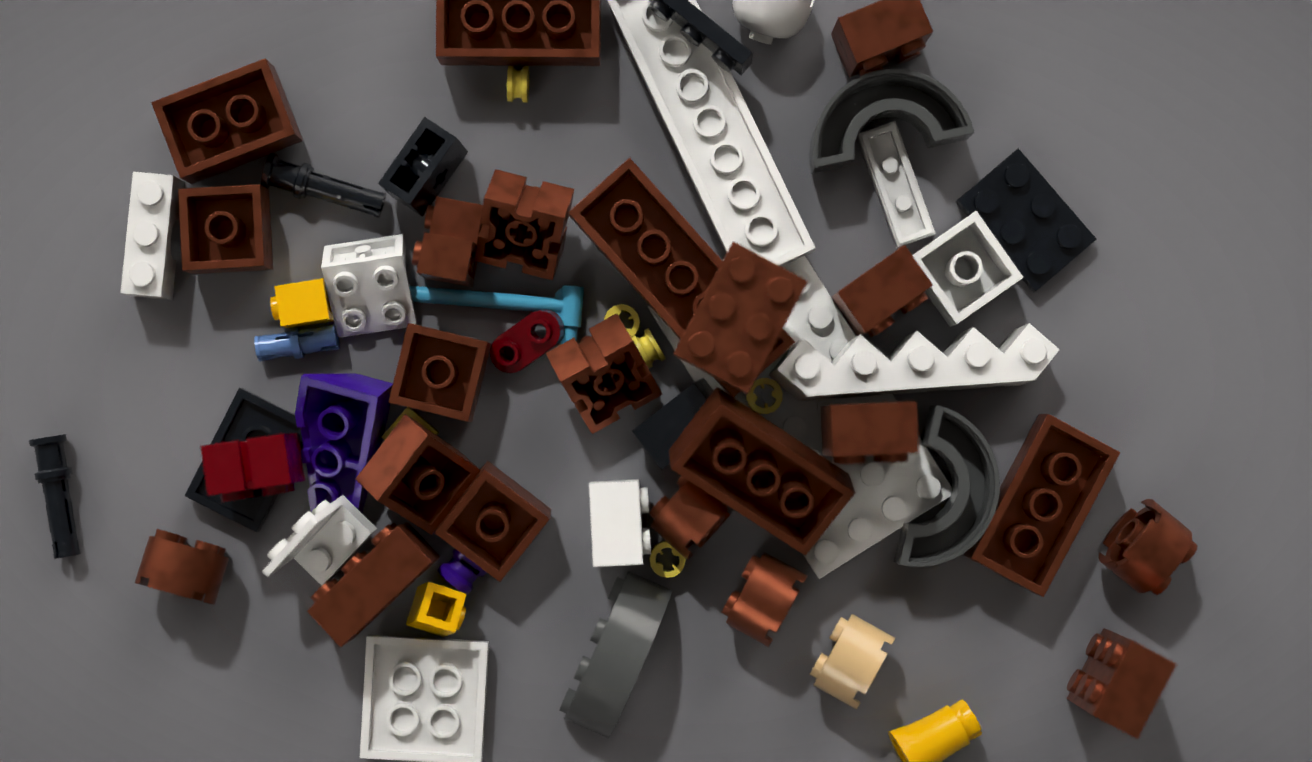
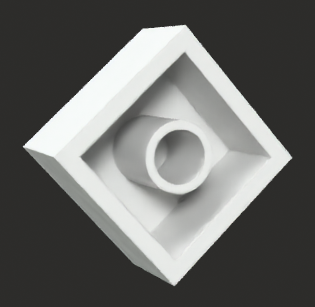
(966, 269)
(617, 522)

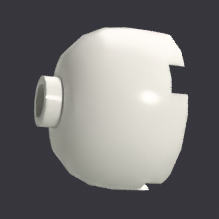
(772, 17)

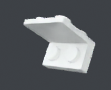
(368, 285)
(323, 540)

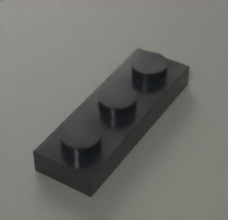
(701, 29)

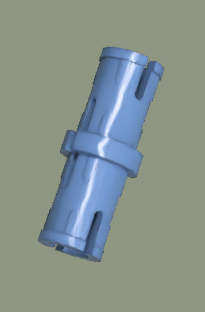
(296, 342)

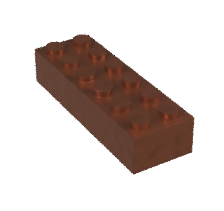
(654, 249)

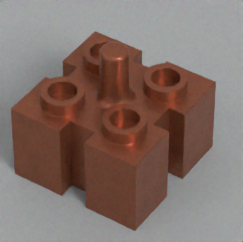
(523, 224)
(604, 373)

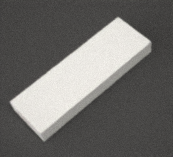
(895, 184)

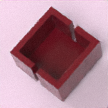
(259, 462)

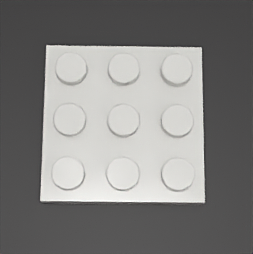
(424, 699)

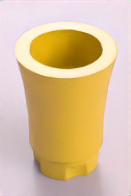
(937, 734)

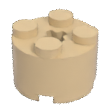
(852, 661)

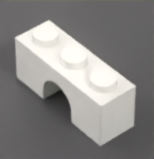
(147, 256)

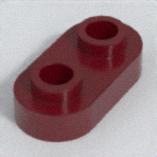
(525, 342)

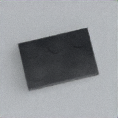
(1027, 219)
(245, 419)

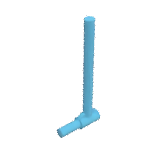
(566, 303)

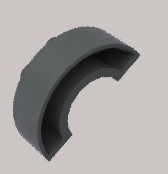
(886, 95)
(973, 496)
(618, 656)

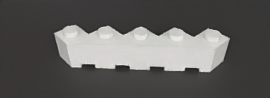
(914, 365)

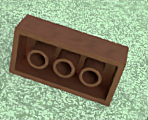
(518, 32)
(761, 471)
(1043, 503)

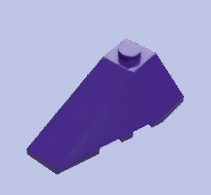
(340, 432)

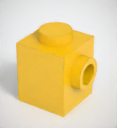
(301, 304)
(437, 609)

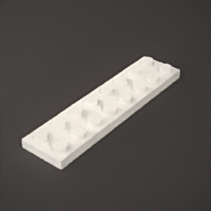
(714, 137)

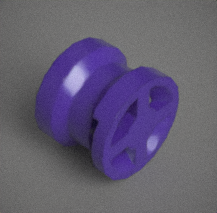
(459, 573)

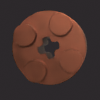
(688, 517)
(1147, 547)
(181, 568)
(764, 597)

